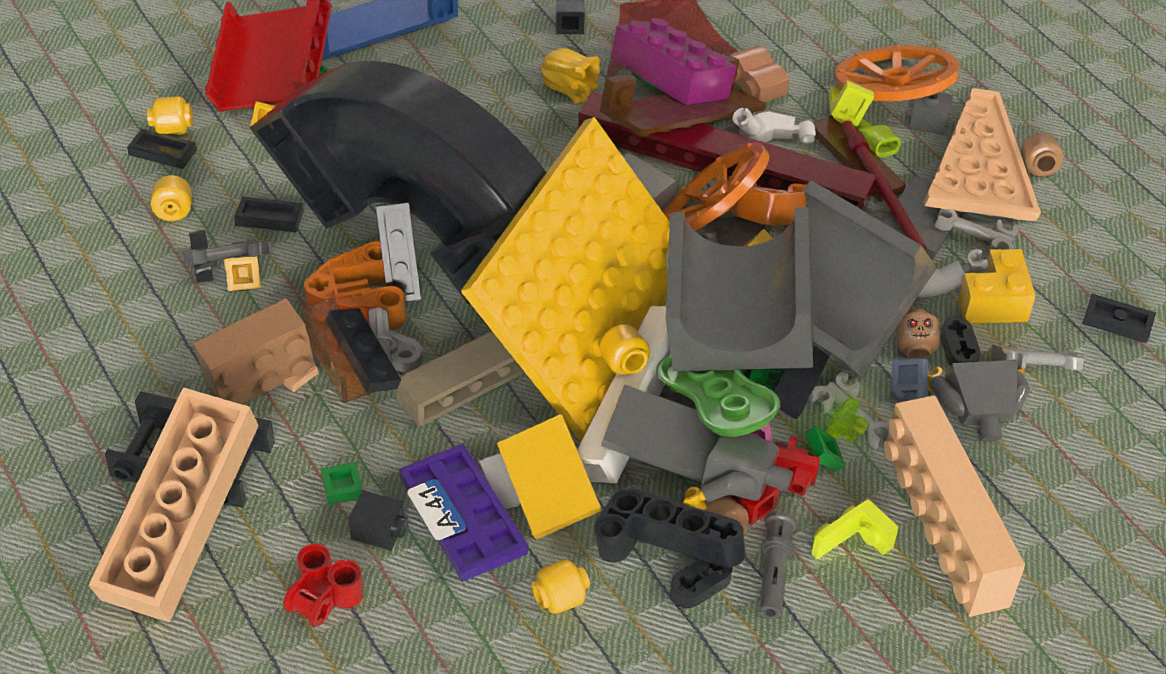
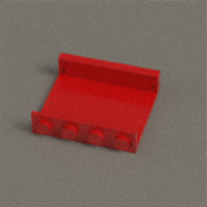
(266, 54)

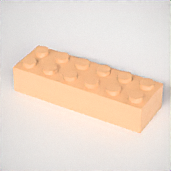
(174, 505)
(953, 507)

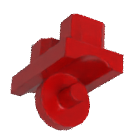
(803, 465)

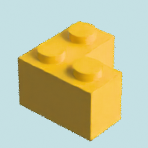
(1001, 292)

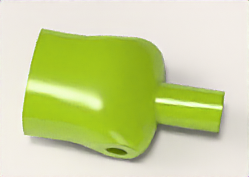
(880, 138)

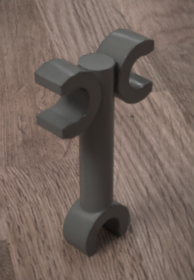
(250, 247)

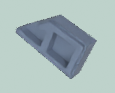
(909, 378)

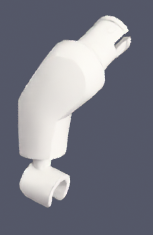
(772, 126)

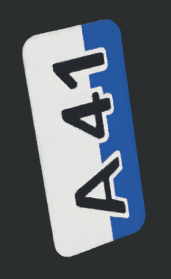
(436, 509)

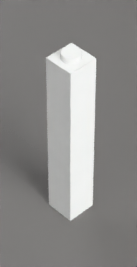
(600, 462)

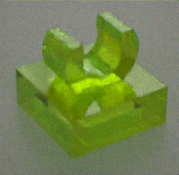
(845, 421)

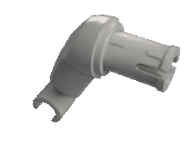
(951, 276)

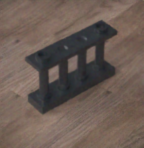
(152, 414)

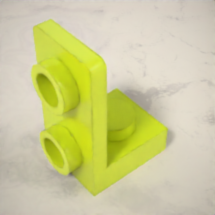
(849, 102)
(865, 519)

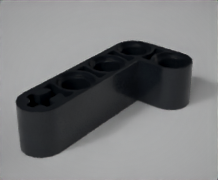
(669, 525)

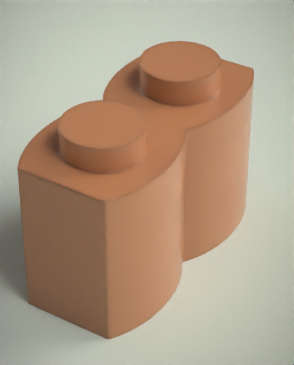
(760, 75)

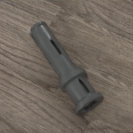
(777, 552)

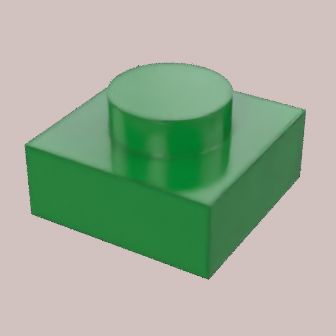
(824, 447)
(341, 483)

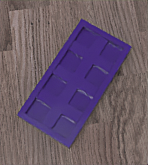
(489, 533)

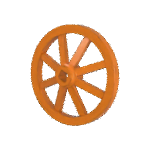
(900, 82)
(721, 195)

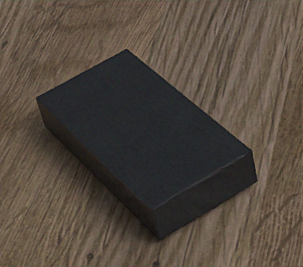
(162, 148)
(269, 214)

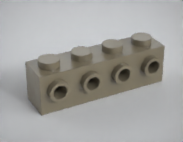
(456, 378)

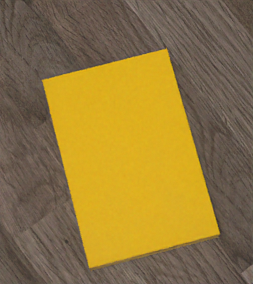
(549, 477)

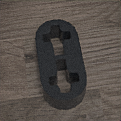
(199, 241)
(953, 345)
(704, 583)

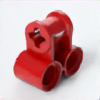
(322, 587)

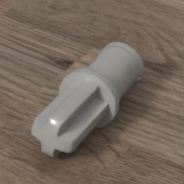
(379, 324)

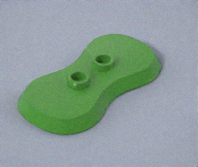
(723, 398)

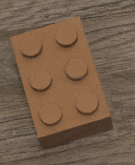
(255, 353)

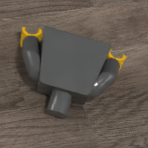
(982, 393)
(739, 468)

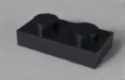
(1119, 318)

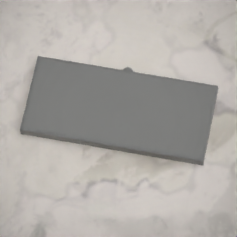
(500, 480)

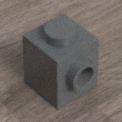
(930, 113)

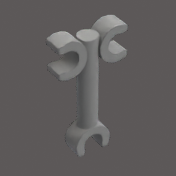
(997, 236)
(1066, 359)
(838, 393)

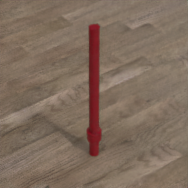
(859, 147)

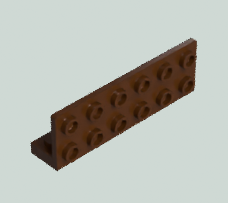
(664, 112)

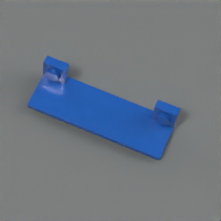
(382, 20)

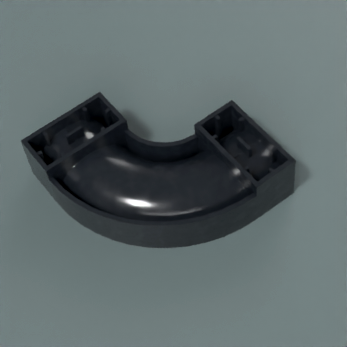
(402, 137)

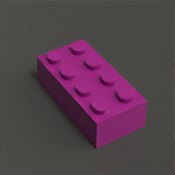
(673, 61)

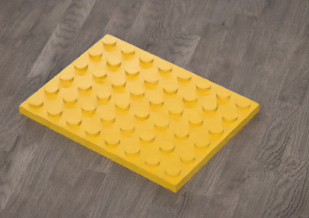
(572, 268)

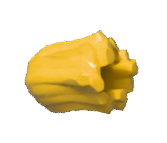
(571, 73)

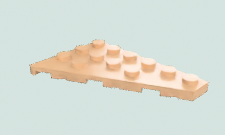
(983, 165)

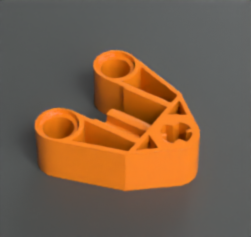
(770, 205)
(348, 281)

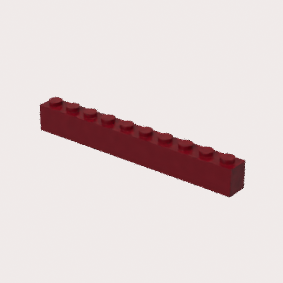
(702, 144)

